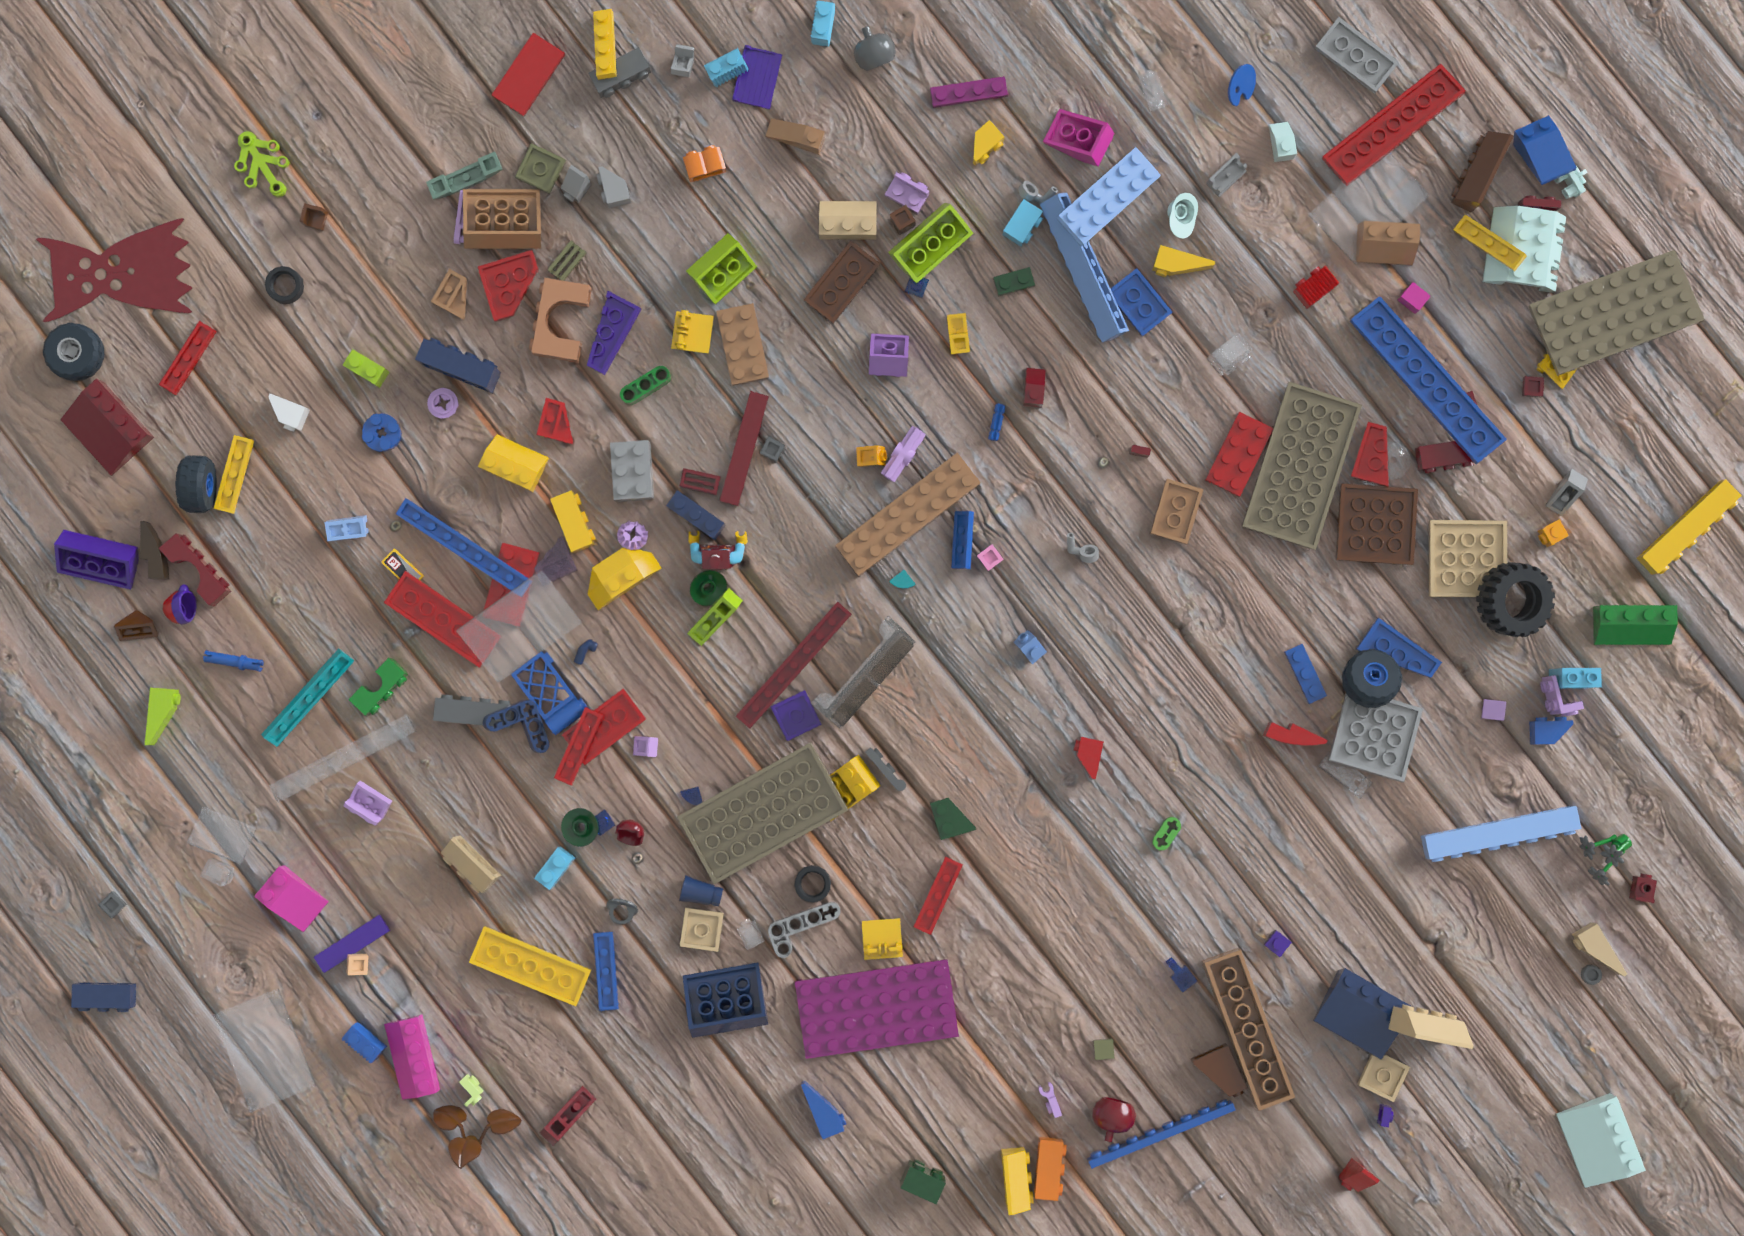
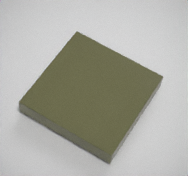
(540, 168)

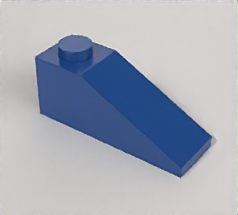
(825, 1114)

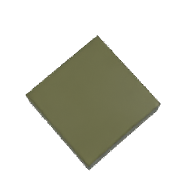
(1103, 1049)

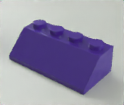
(96, 559)

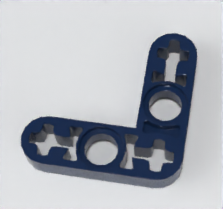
(520, 715)

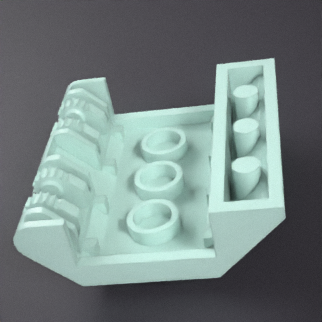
(1535, 235)

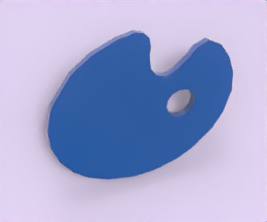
(1244, 81)

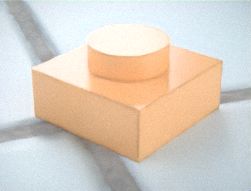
(357, 964)

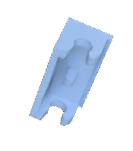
(346, 528)

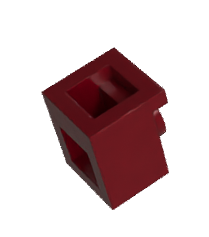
(1637, 891)

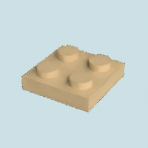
(701, 929)
(1383, 1076)

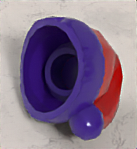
(180, 606)

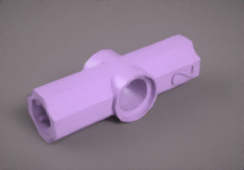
(903, 454)

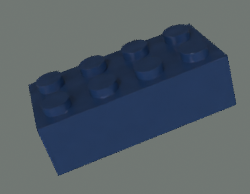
(457, 365)

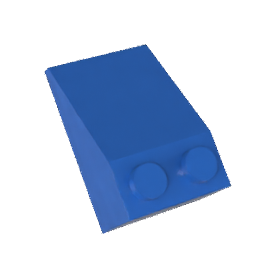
(1544, 150)

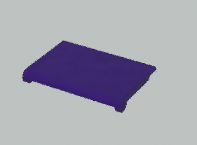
(757, 84)

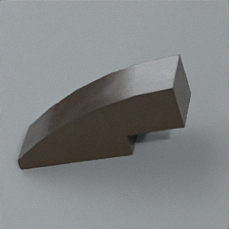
(150, 552)

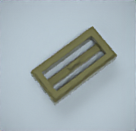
(576, 248)

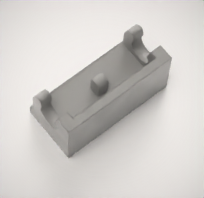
(1227, 175)

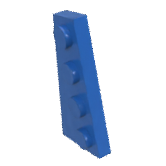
(1403, 650)

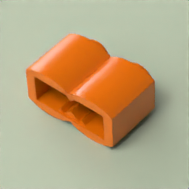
(704, 164)

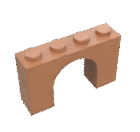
(554, 294)

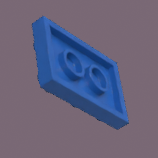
(1140, 302)

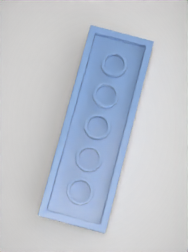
(1108, 196)

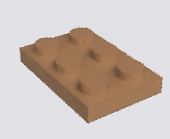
(1176, 511)

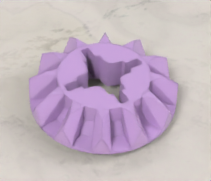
(434, 400)
(637, 542)

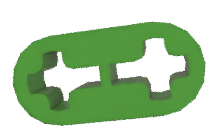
(1170, 836)

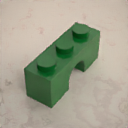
(392, 676)

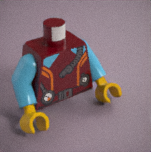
(717, 555)

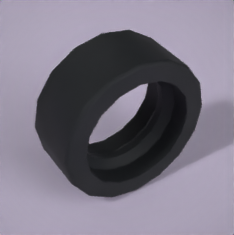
(276, 272)
(812, 898)

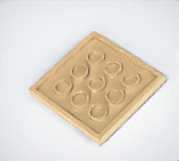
(1463, 554)

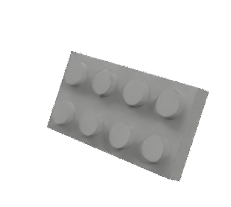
(1356, 55)

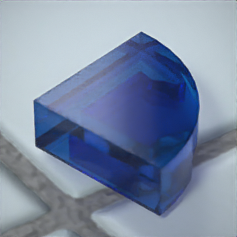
(692, 795)

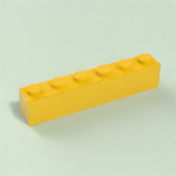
(1689, 527)

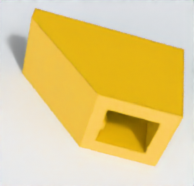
(985, 141)

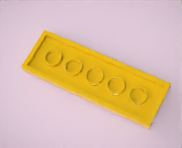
(530, 966)

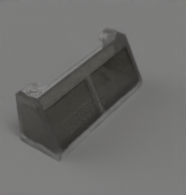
(869, 675)

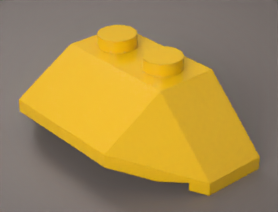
(620, 574)

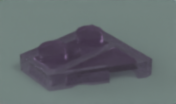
(557, 561)

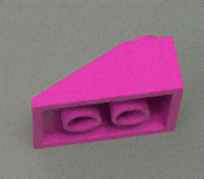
(1079, 136)
(291, 898)

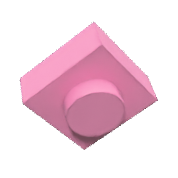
(990, 557)

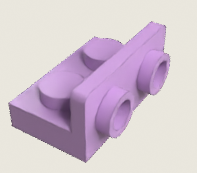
(907, 192)

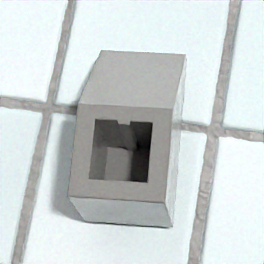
(614, 187)

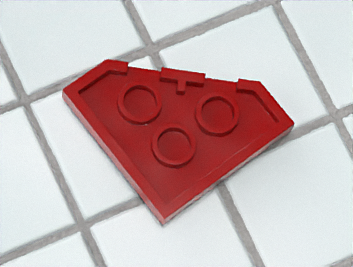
(507, 282)

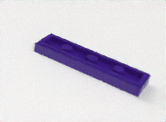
(351, 943)

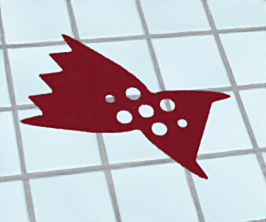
(146, 252)

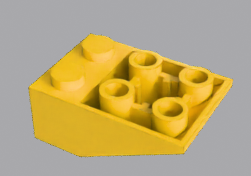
(854, 781)

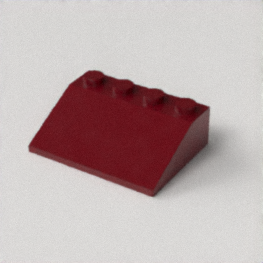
(106, 426)

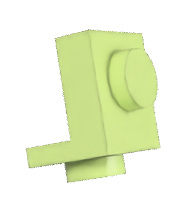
(471, 1084)

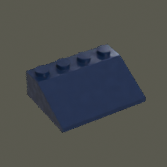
(725, 1000)
(1359, 1012)

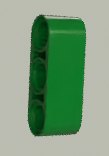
(635, 386)

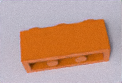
(1049, 1168)

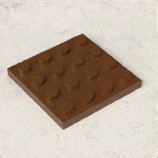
(1376, 524)

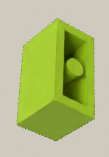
(366, 368)

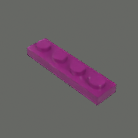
(968, 92)

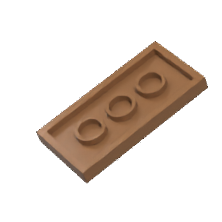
(742, 344)

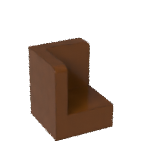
(313, 217)
(902, 220)

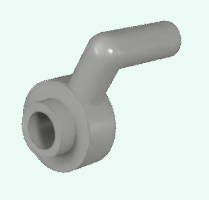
(1029, 192)
(1087, 553)

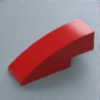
(1292, 735)

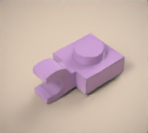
(1052, 1105)

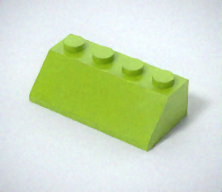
(930, 242)

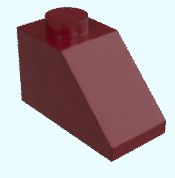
(1034, 387)

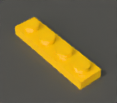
(604, 44)
(1490, 242)
(233, 474)

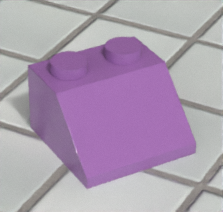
(888, 355)

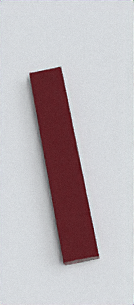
(744, 448)

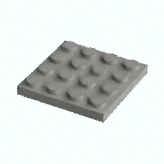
(1376, 738)

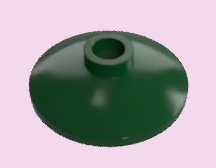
(707, 595)
(571, 827)

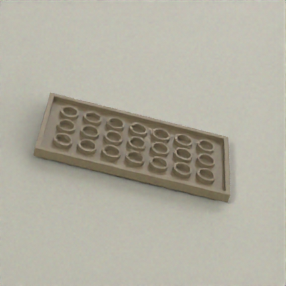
(1616, 312)
(1301, 465)
(762, 813)

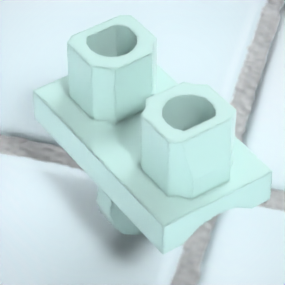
(1574, 183)

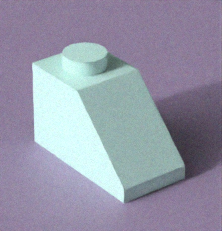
(1282, 142)

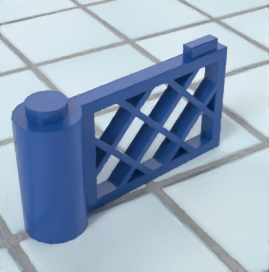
(564, 713)

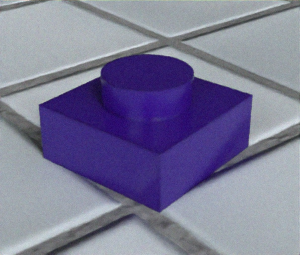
(1277, 943)
(1385, 1115)

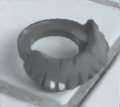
(631, 907)

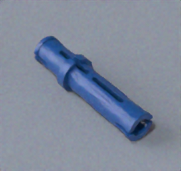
(241, 662)

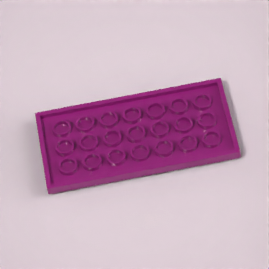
(876, 1008)

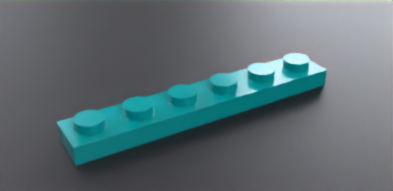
(307, 697)

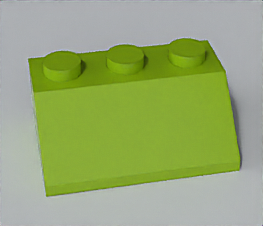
(721, 268)

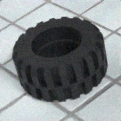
(1537, 603)

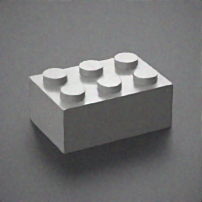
(632, 471)

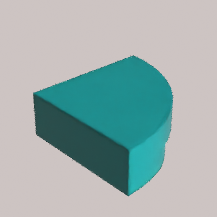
(902, 580)

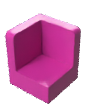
(1413, 298)

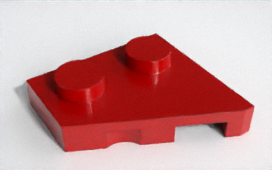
(554, 422)

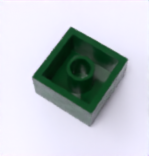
(923, 1181)

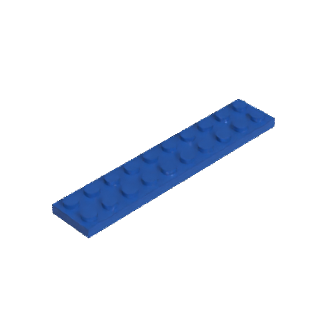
(1428, 380)

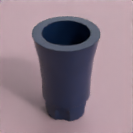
(700, 892)

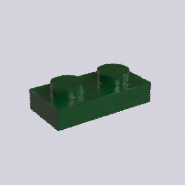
(1014, 281)

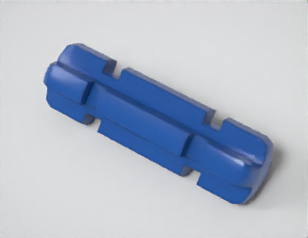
(996, 422)

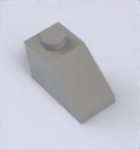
(575, 184)
(1567, 492)

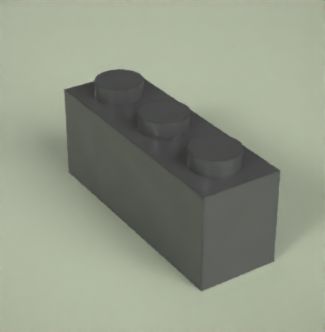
(628, 69)

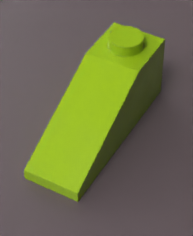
(715, 616)
(160, 710)

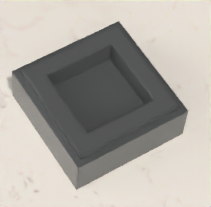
(772, 449)
(112, 904)

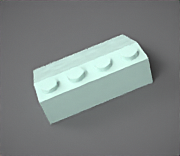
(1600, 1141)

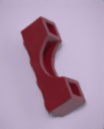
(211, 587)

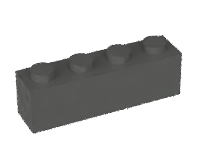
(468, 711)

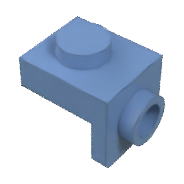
(1030, 646)

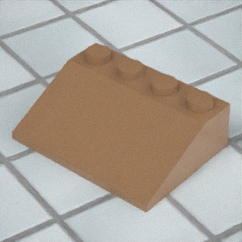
(501, 219)

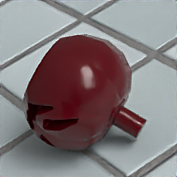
(1113, 1116)

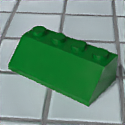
(1634, 624)

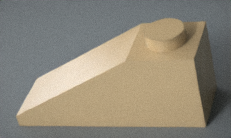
(1594, 943)

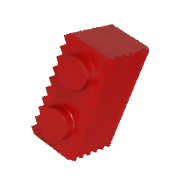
(1315, 287)

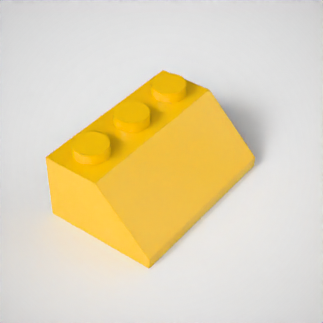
(513, 462)
(1016, 1180)

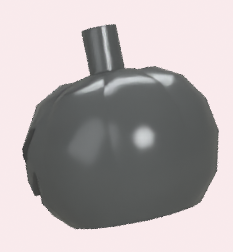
(874, 50)

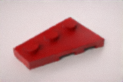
(1372, 457)

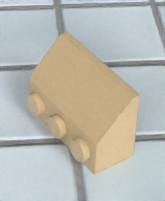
(847, 220)
(470, 864)

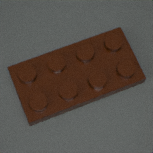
(841, 282)

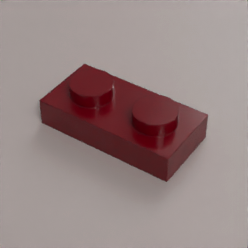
(1546, 203)

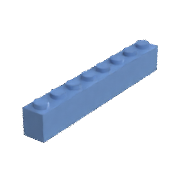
(1086, 273)

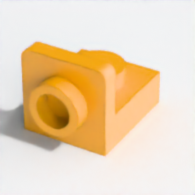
(871, 456)
(1552, 533)

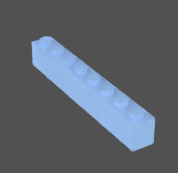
(1501, 832)

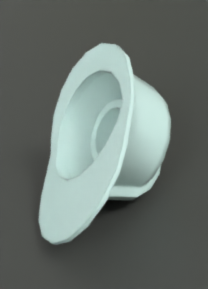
(1182, 214)

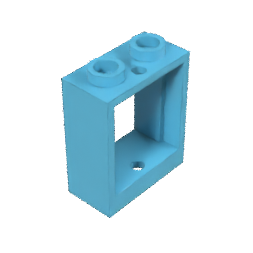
(1577, 677)

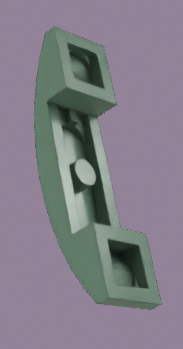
(466, 177)

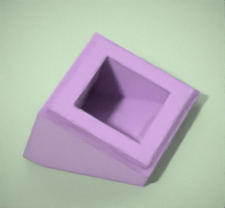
(1493, 710)
(645, 746)

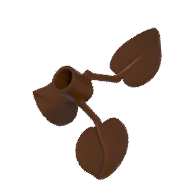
(469, 1148)

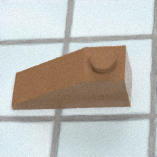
(796, 135)

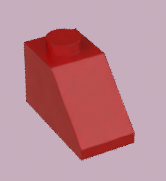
(1089, 753)

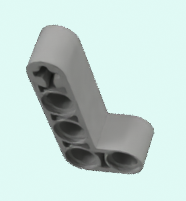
(805, 924)

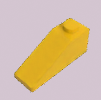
(1175, 262)

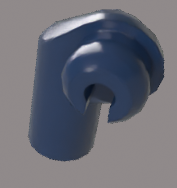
(583, 649)

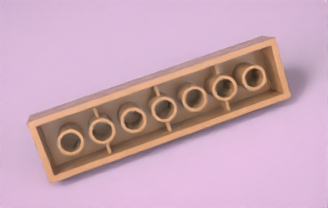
(908, 514)
(1248, 1029)

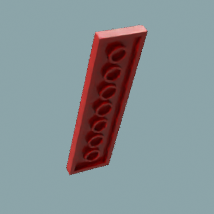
(1393, 124)

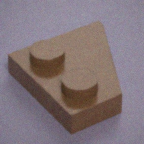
(452, 294)

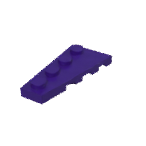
(615, 324)

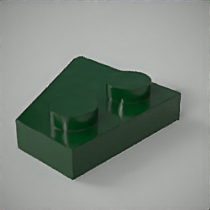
(950, 819)

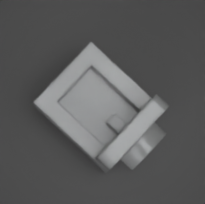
(682, 60)

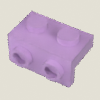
(368, 803)

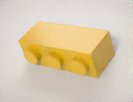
(573, 521)

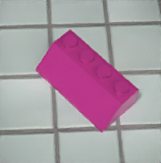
(412, 1057)

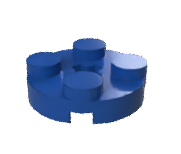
(377, 422)

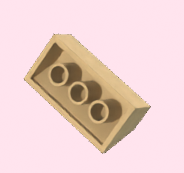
(1430, 1026)

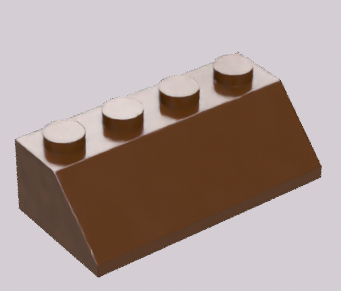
(1481, 170)

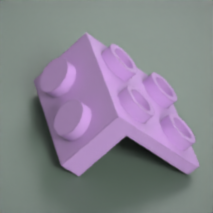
(1554, 701)

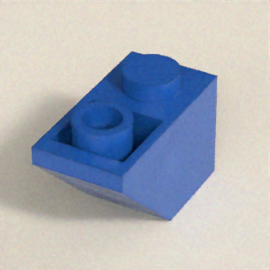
(1547, 731)

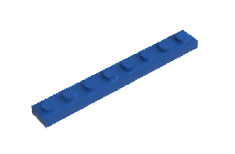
(460, 545)
(1168, 1129)

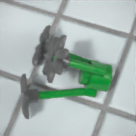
(1618, 848)

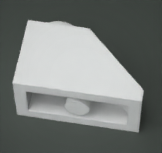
(289, 413)

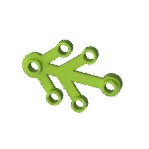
(260, 160)

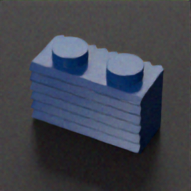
(364, 1042)

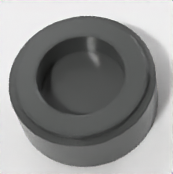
(1591, 974)

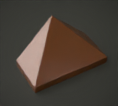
(135, 627)

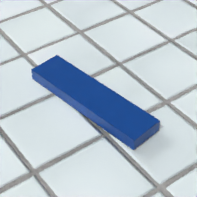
(606, 971)

